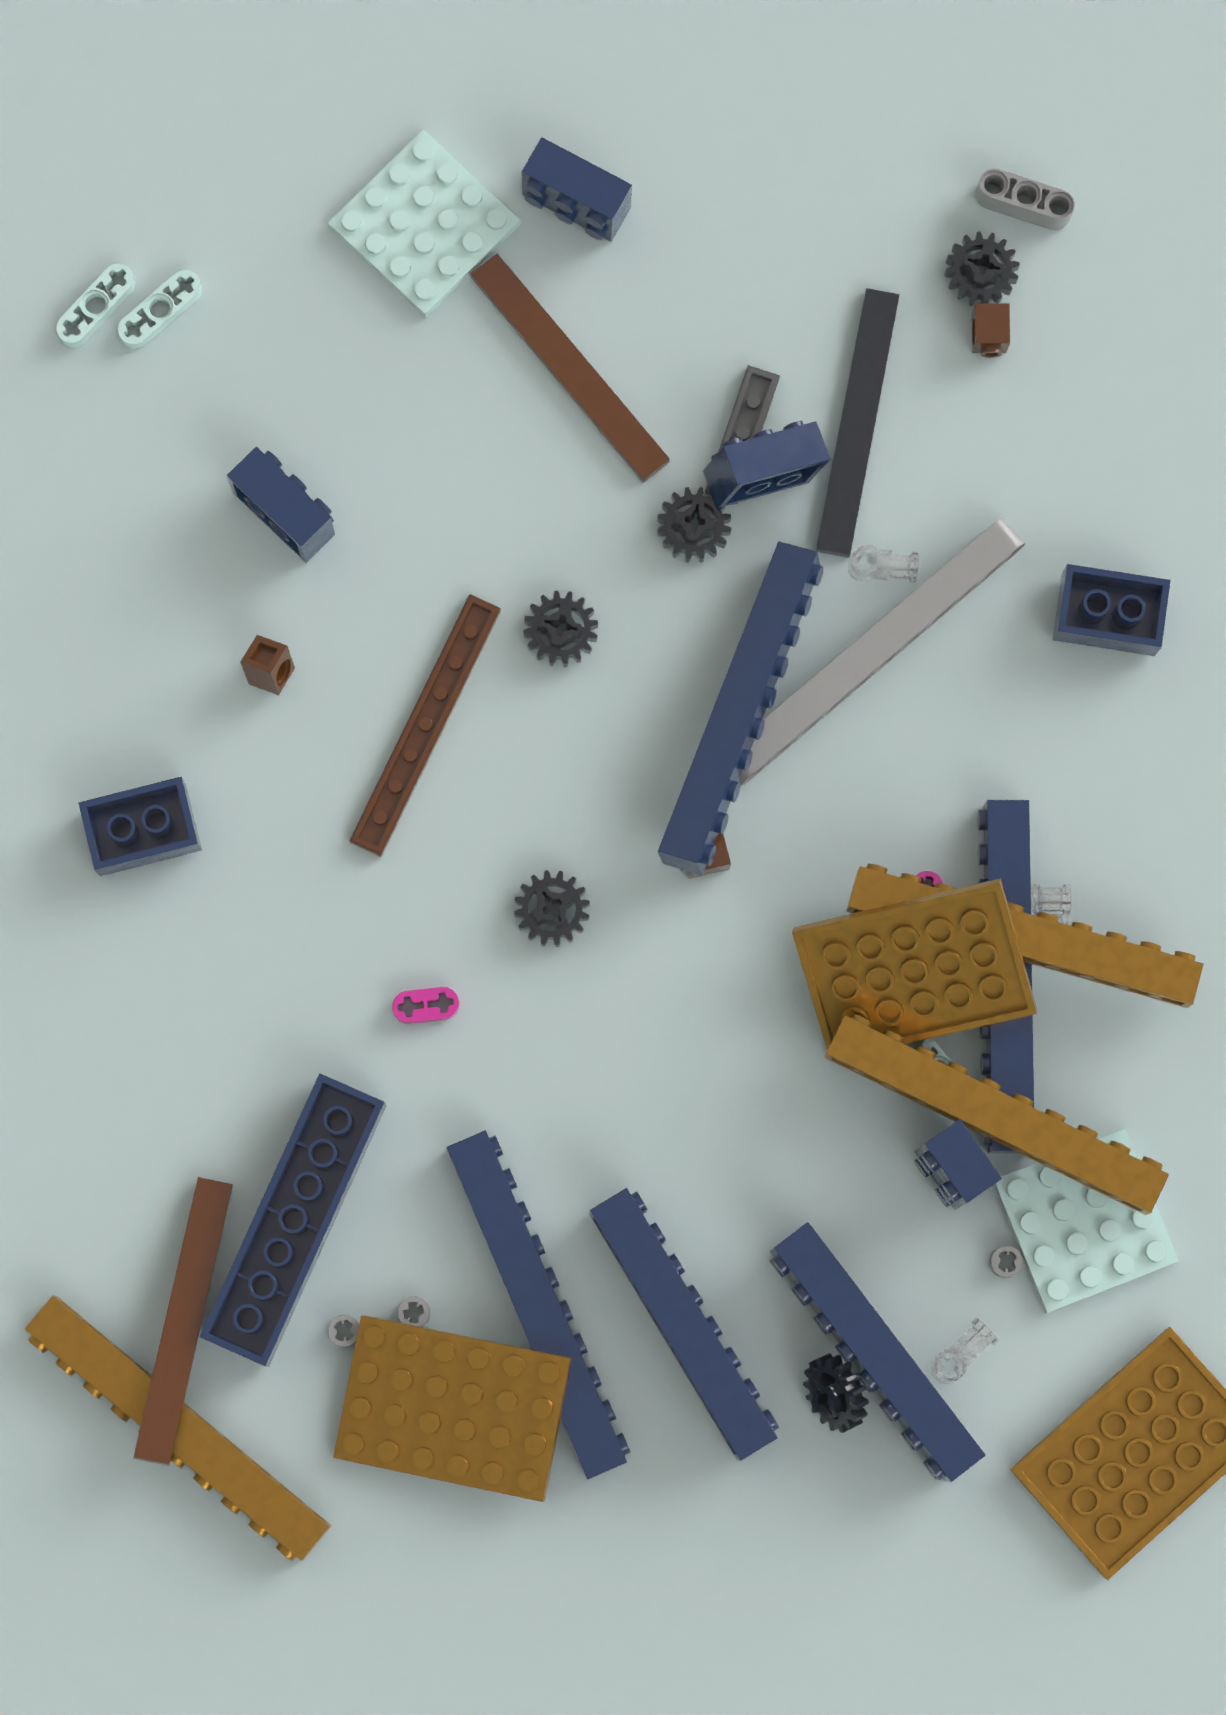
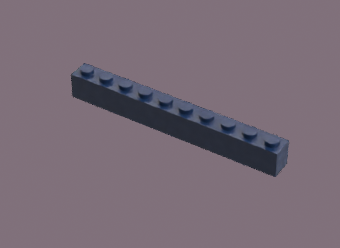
(740, 709)
(1008, 857)
(535, 1300)

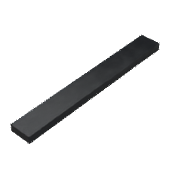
(857, 423)

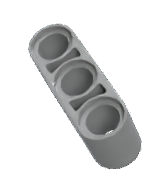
(1041, 195)

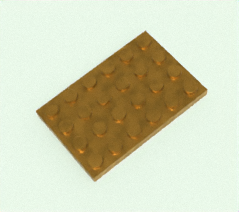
(919, 965)
(452, 1408)
(1132, 1454)

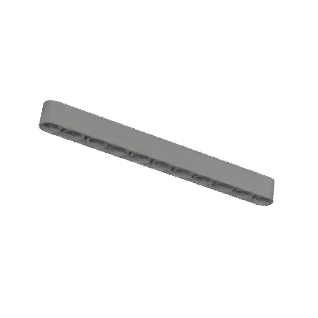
(882, 643)

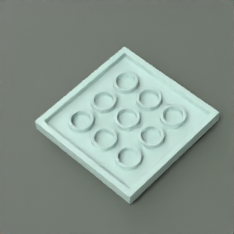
(424, 223)
(1078, 1237)

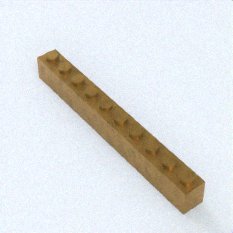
(1058, 946)
(996, 1114)
(197, 1442)

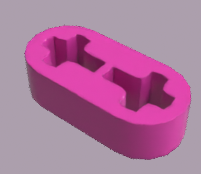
(425, 1014)

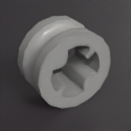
(1016, 1263)
(404, 1306)
(332, 1332)

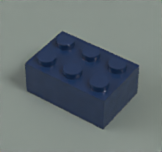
(576, 190)
(766, 463)
(282, 503)
(1111, 610)
(140, 826)
(956, 1165)

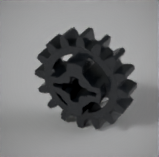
(969, 266)
(681, 522)
(548, 624)
(538, 917)
(835, 1392)

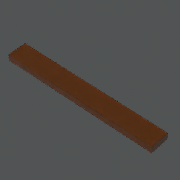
(570, 368)
(425, 725)
(183, 1322)

